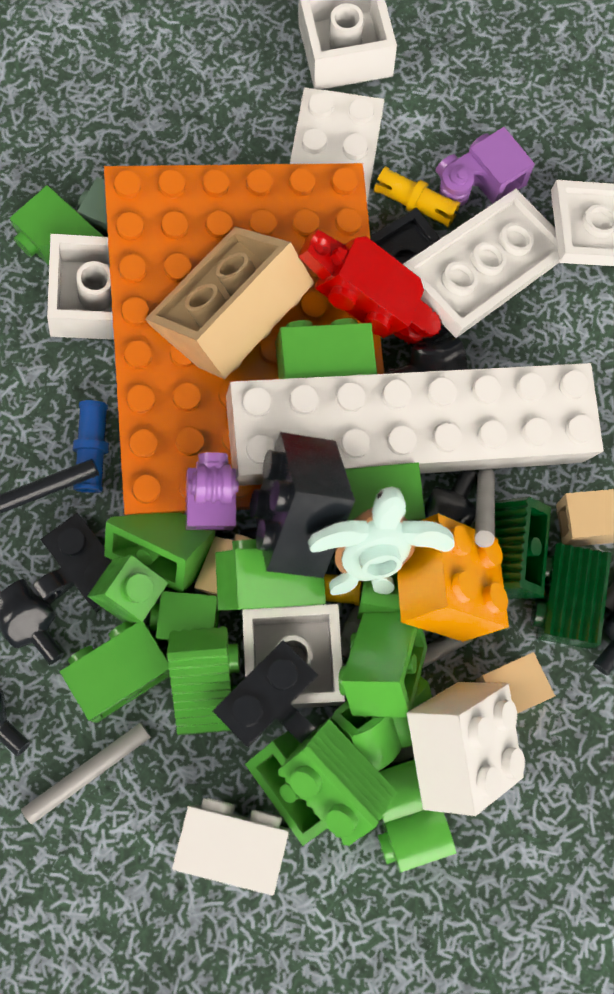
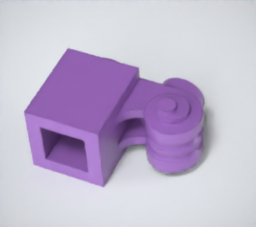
(492, 164)
(211, 493)

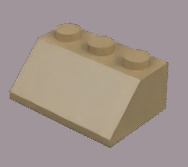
(232, 300)

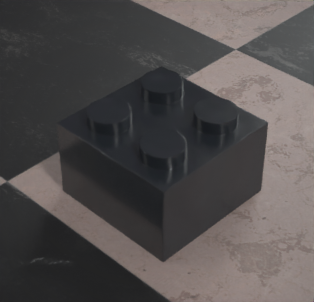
(299, 496)

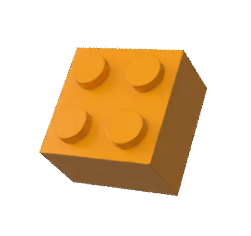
(454, 590)

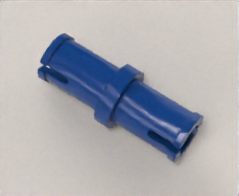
(91, 442)

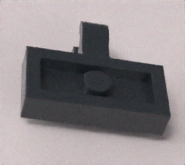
(80, 561)
(268, 696)

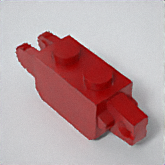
(370, 286)

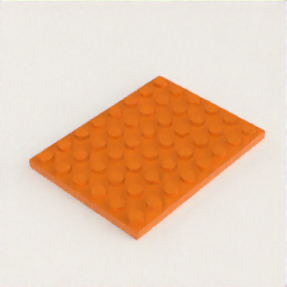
(158, 232)

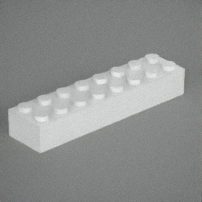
(423, 417)

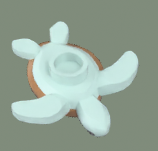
(378, 543)

